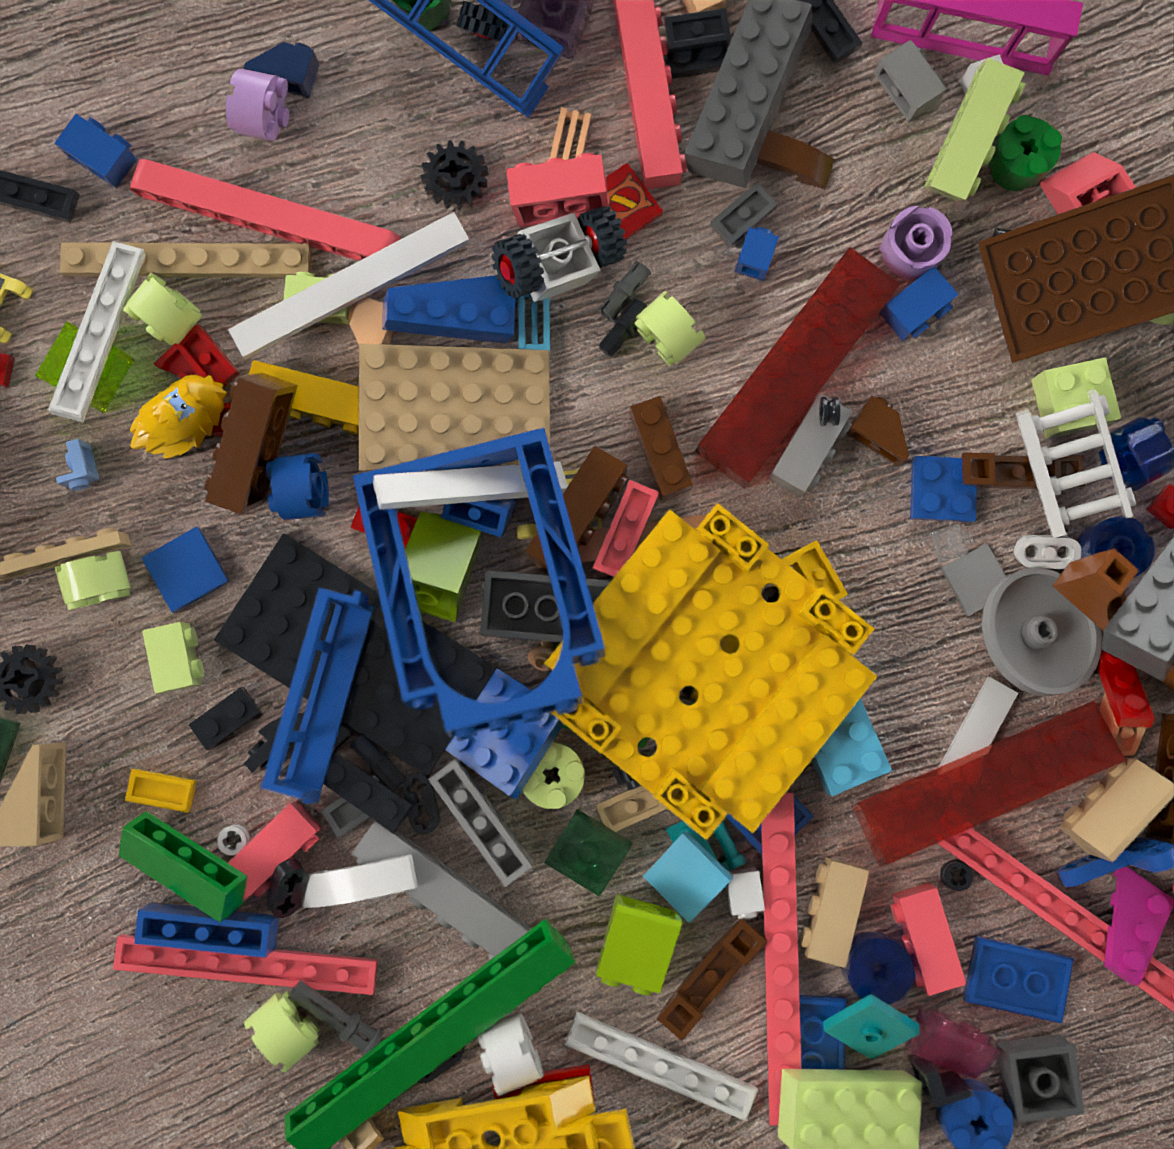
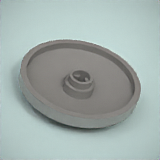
(1039, 634)

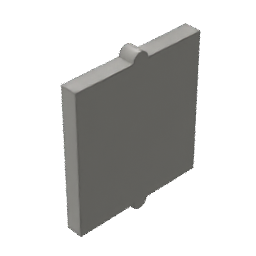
(973, 578)

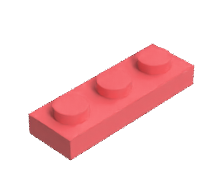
(625, 528)

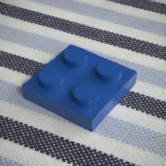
(940, 491)

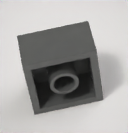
(1040, 1078)

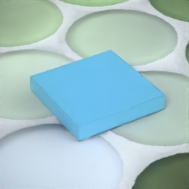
(688, 876)

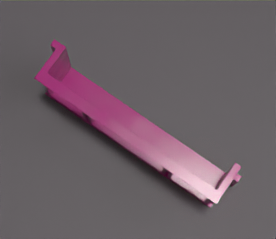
(1044, 17)

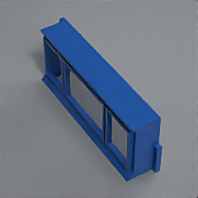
(517, 23)
(327, 697)

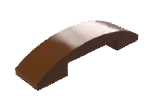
(796, 158)
(1012, 472)
(710, 977)

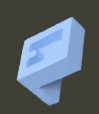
(82, 463)

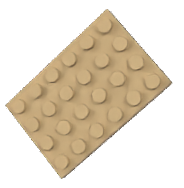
(446, 399)

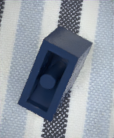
(289, 61)

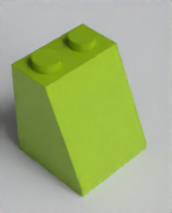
(441, 563)
(638, 945)

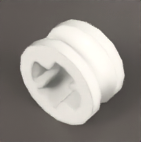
(226, 832)

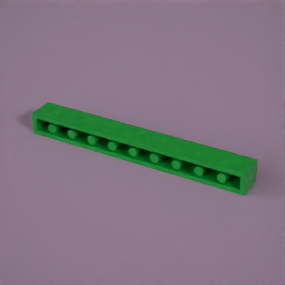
(429, 1039)

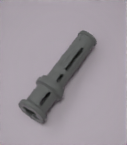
(352, 1022)

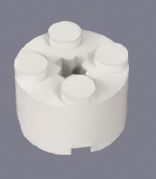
(510, 1054)

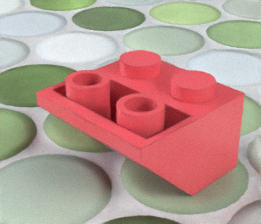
(1085, 182)

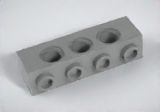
(481, 822)

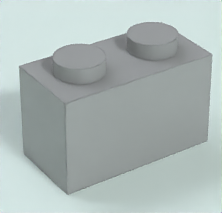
(910, 80)

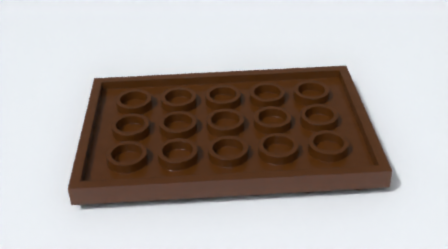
(1084, 270)

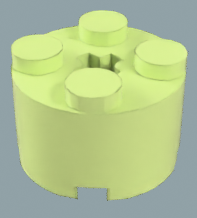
(163, 310)
(669, 328)
(93, 580)
(556, 793)
(282, 1031)

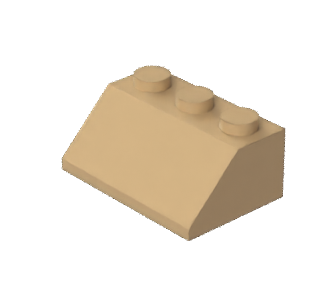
(1117, 809)

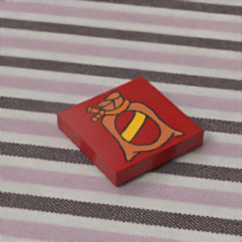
(631, 201)

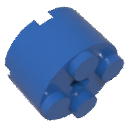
(297, 486)
(991, 1123)

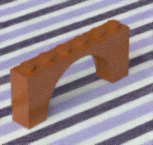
(1098, 588)

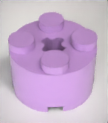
(257, 104)
(915, 224)

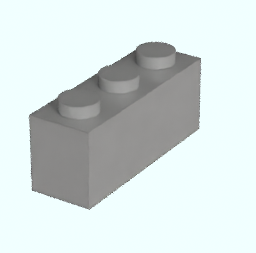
(809, 449)

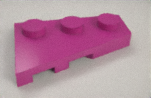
(1136, 925)

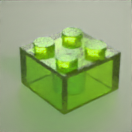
(114, 371)

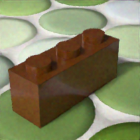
(660, 448)

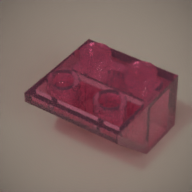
(951, 1044)

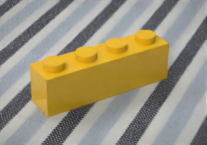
(318, 397)

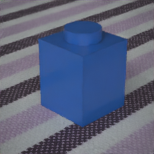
(756, 253)

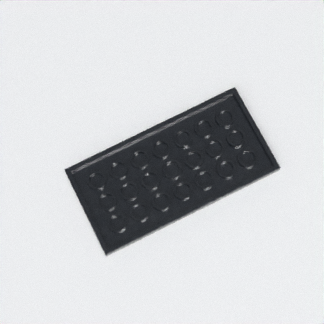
(270, 632)

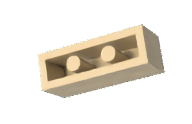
(834, 911)

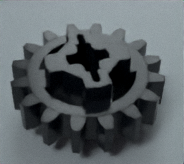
(440, 176)
(17, 667)

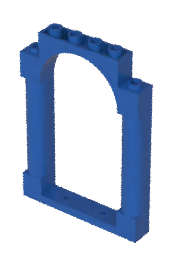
(404, 625)

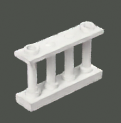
(1051, 486)

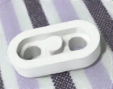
(1046, 550)

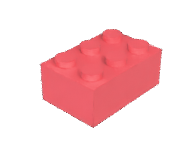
(556, 188)

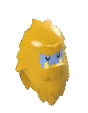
(179, 417)

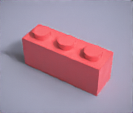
(275, 843)
(927, 939)

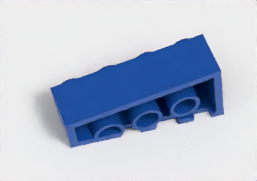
(452, 309)

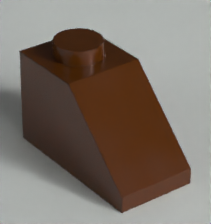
(880, 430)

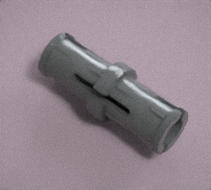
(624, 291)

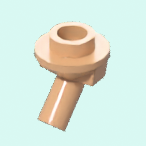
(538, 655)

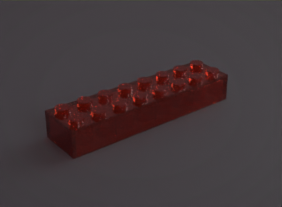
(796, 367)
(987, 783)

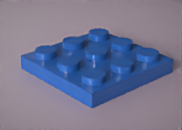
(512, 754)

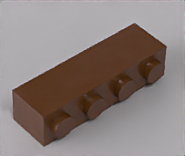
(587, 498)

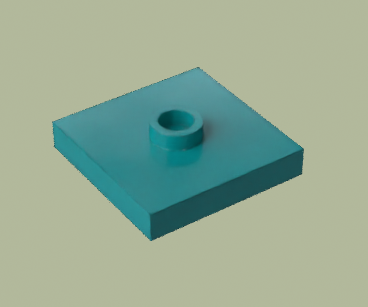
(871, 1027)

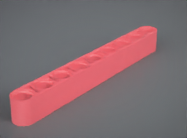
(258, 211)

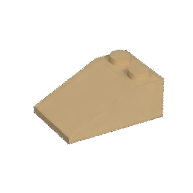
(35, 802)

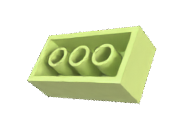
(974, 129)
(849, 1109)

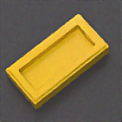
(160, 790)

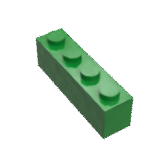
(182, 866)

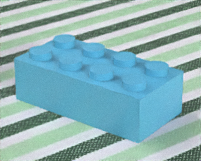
(850, 754)

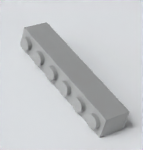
(446, 893)

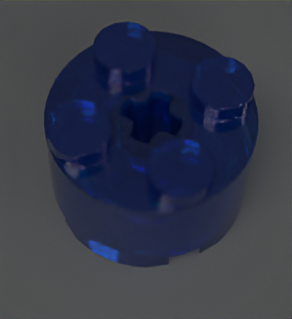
(1141, 452)
(1123, 535)
(895, 964)

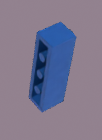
(194, 930)

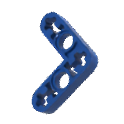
(1141, 853)

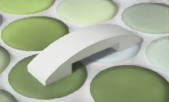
(359, 882)

